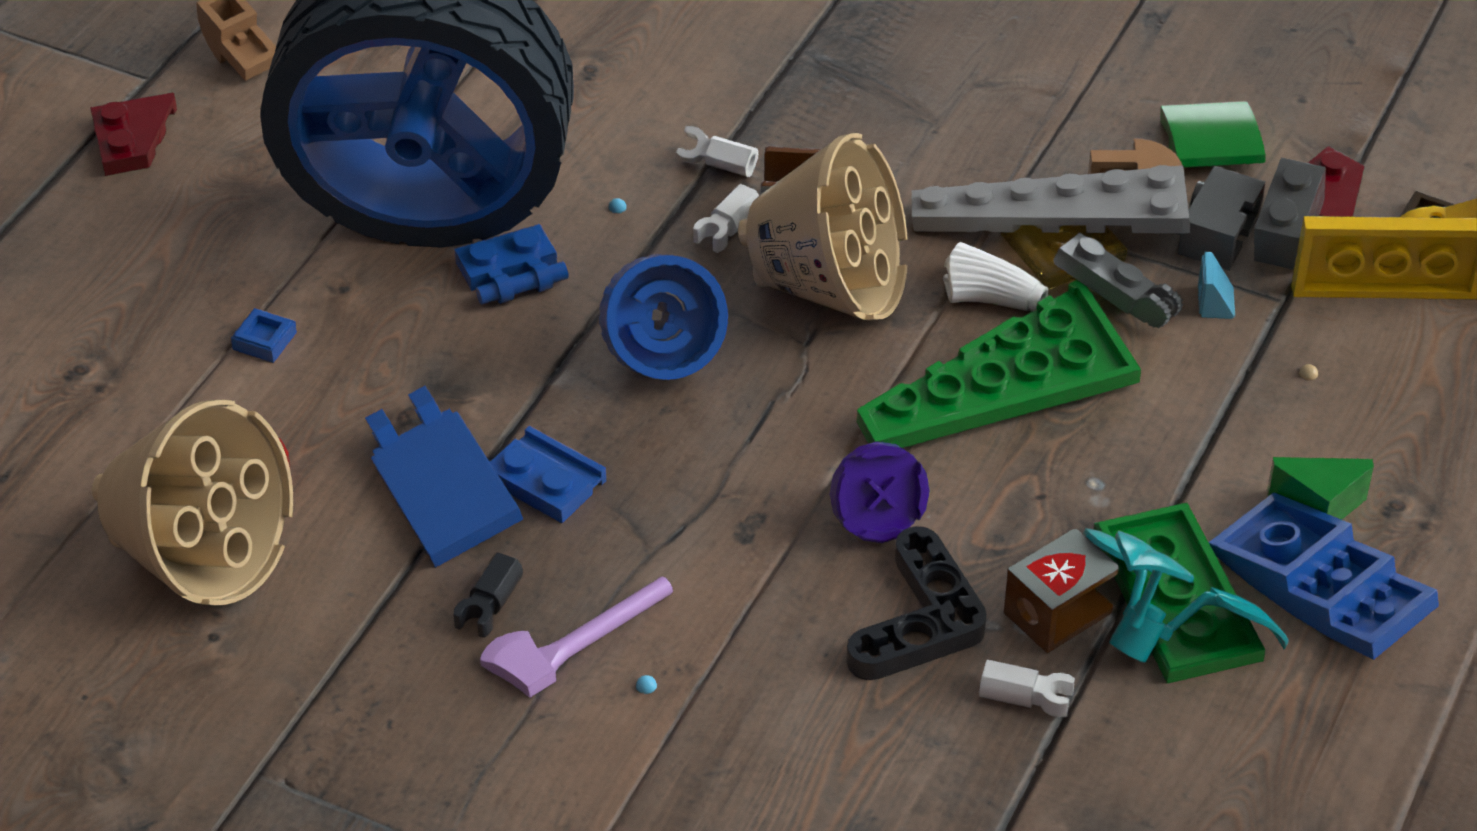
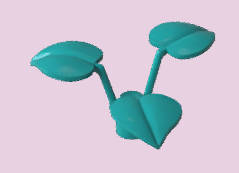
(1143, 621)

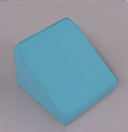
(1214, 290)

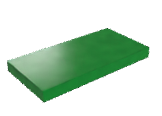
(1213, 636)

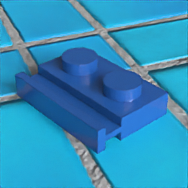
(547, 474)

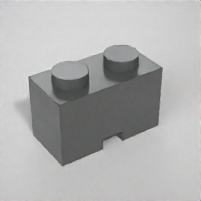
(1294, 193)
(1219, 213)

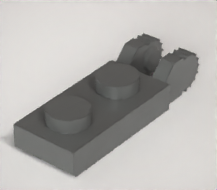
(1118, 281)

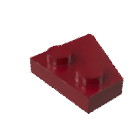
(131, 131)

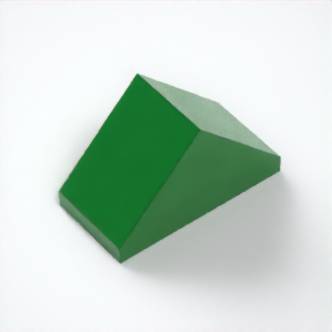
(1322, 483)

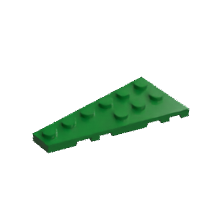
(1015, 369)

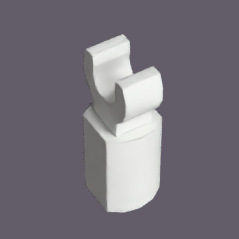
(720, 153)
(725, 217)
(1026, 687)

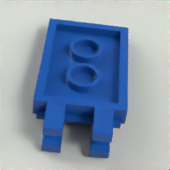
(441, 480)

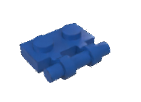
(510, 265)

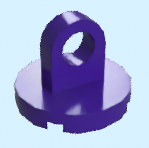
(879, 491)

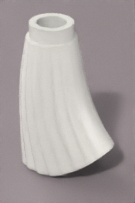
(988, 279)

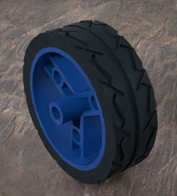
(441, 166)

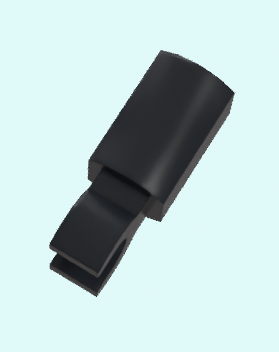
(489, 593)

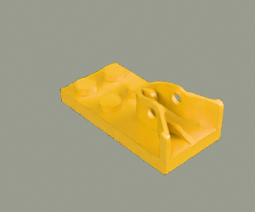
(1390, 255)

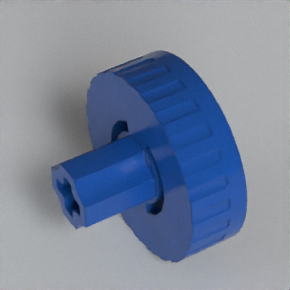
(640, 290)

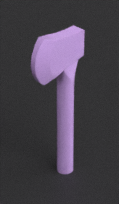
(533, 668)

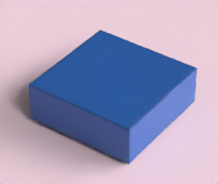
(263, 335)

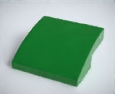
(1213, 133)

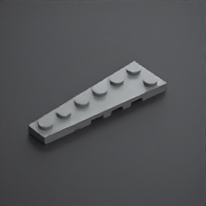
(1141, 198)

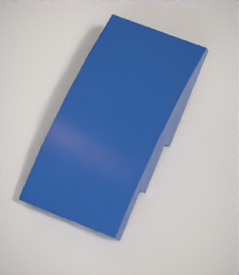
(1324, 575)

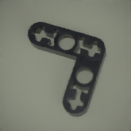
(933, 619)

